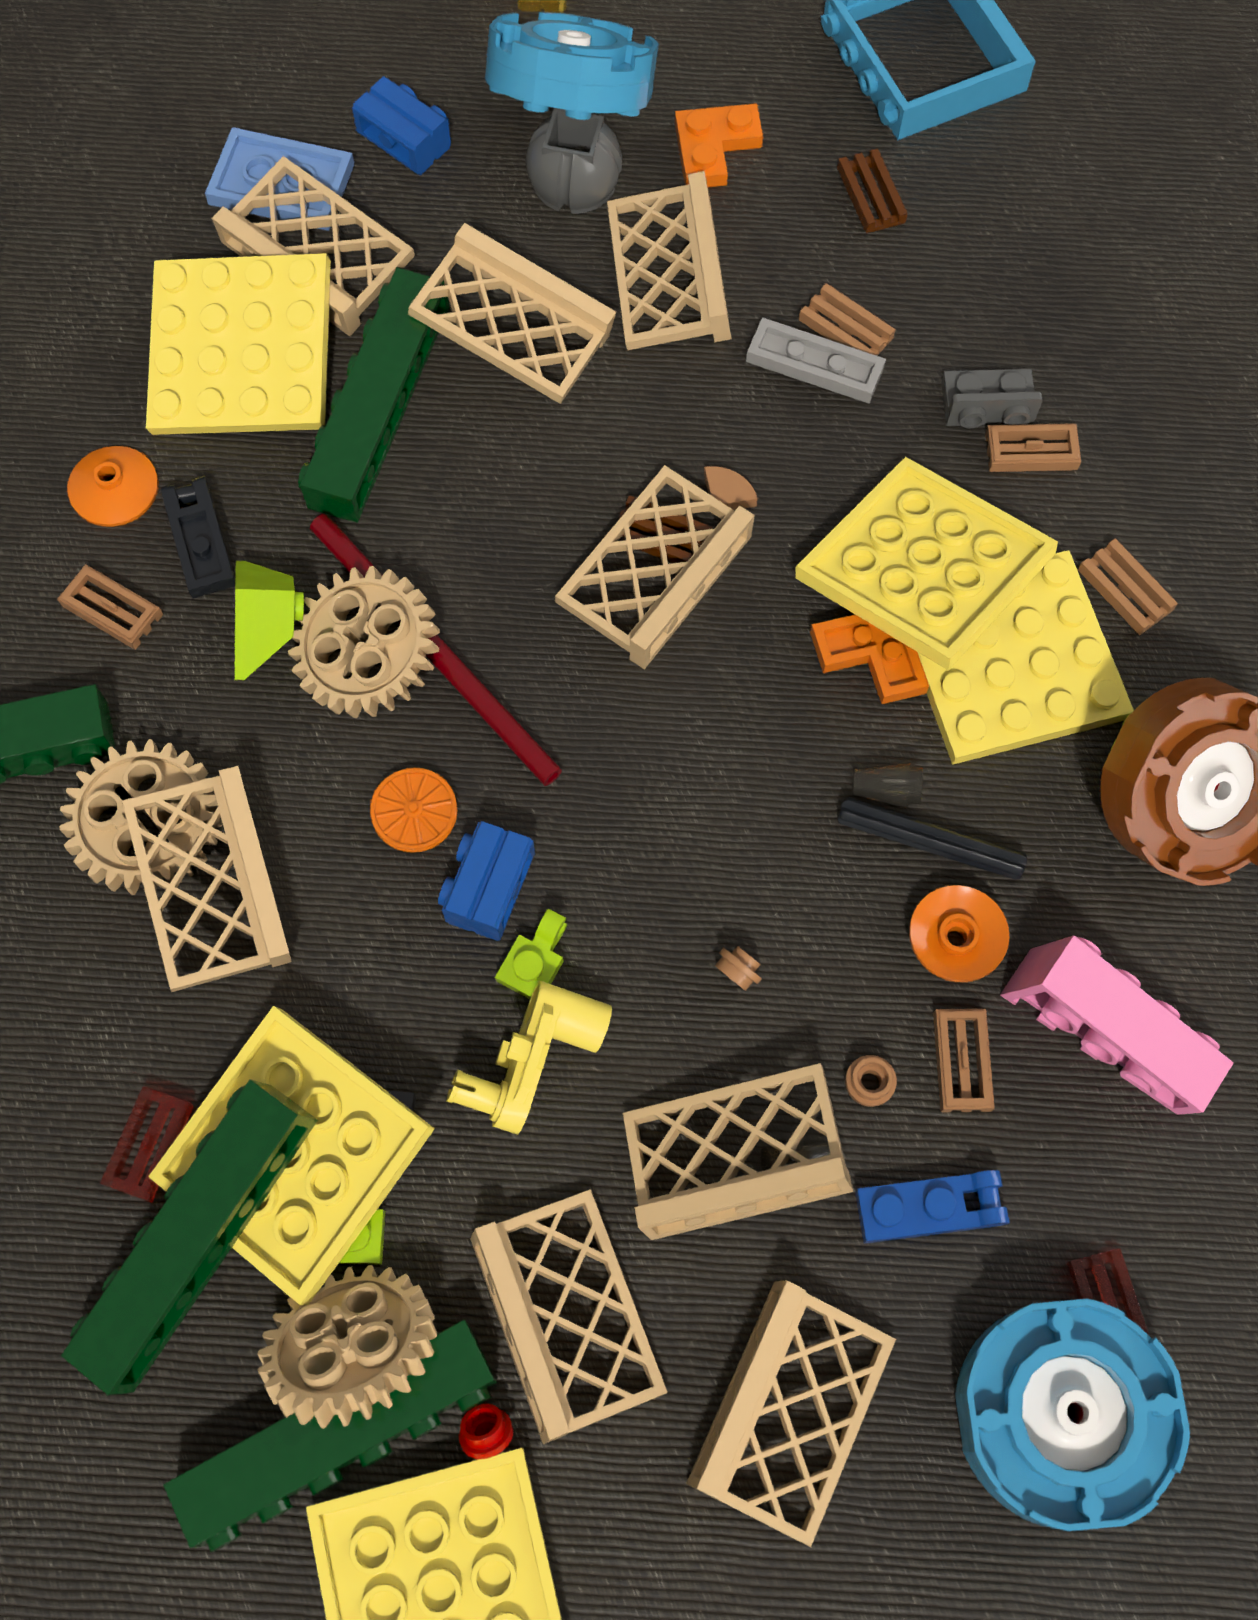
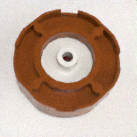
(1187, 781)

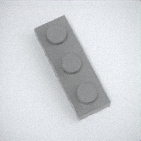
(815, 360)

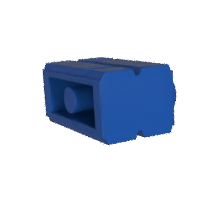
(402, 124)
(487, 880)

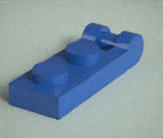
(929, 1207)

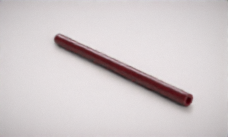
(452, 667)

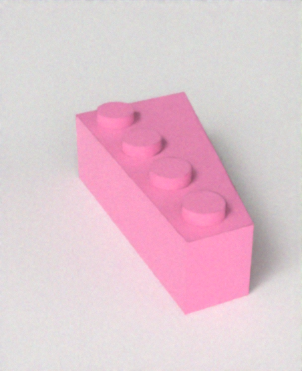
(1120, 1023)

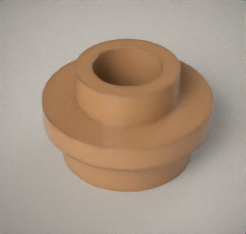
(739, 967)
(881, 1070)

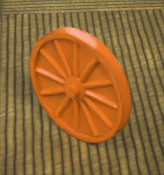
(413, 810)

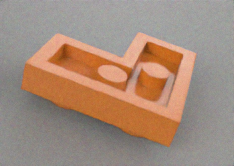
(709, 132)
(855, 642)

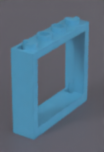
(988, 27)

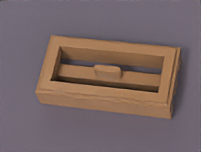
(851, 320)
(1033, 454)
(1132, 581)
(138, 625)
(965, 1102)

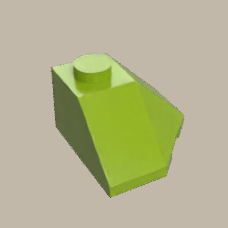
(263, 615)

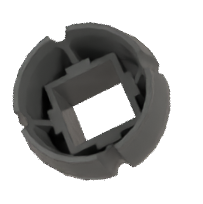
(572, 176)

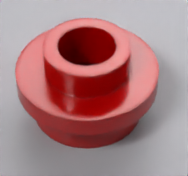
(485, 1431)

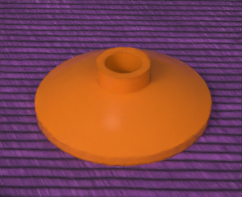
(117, 500)
(971, 915)

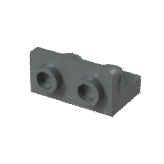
(990, 397)

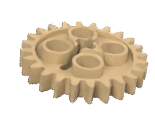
(400, 652)
(105, 844)
(347, 1347)

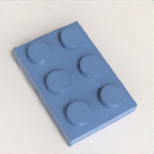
(252, 154)

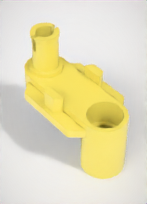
(549, 1015)

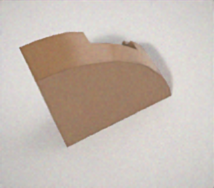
(729, 487)

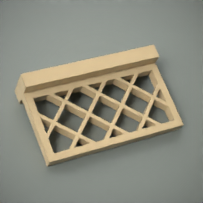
(252, 239)
(705, 265)
(537, 292)
(692, 577)
(248, 865)
(744, 1195)
(523, 1329)
(746, 1400)

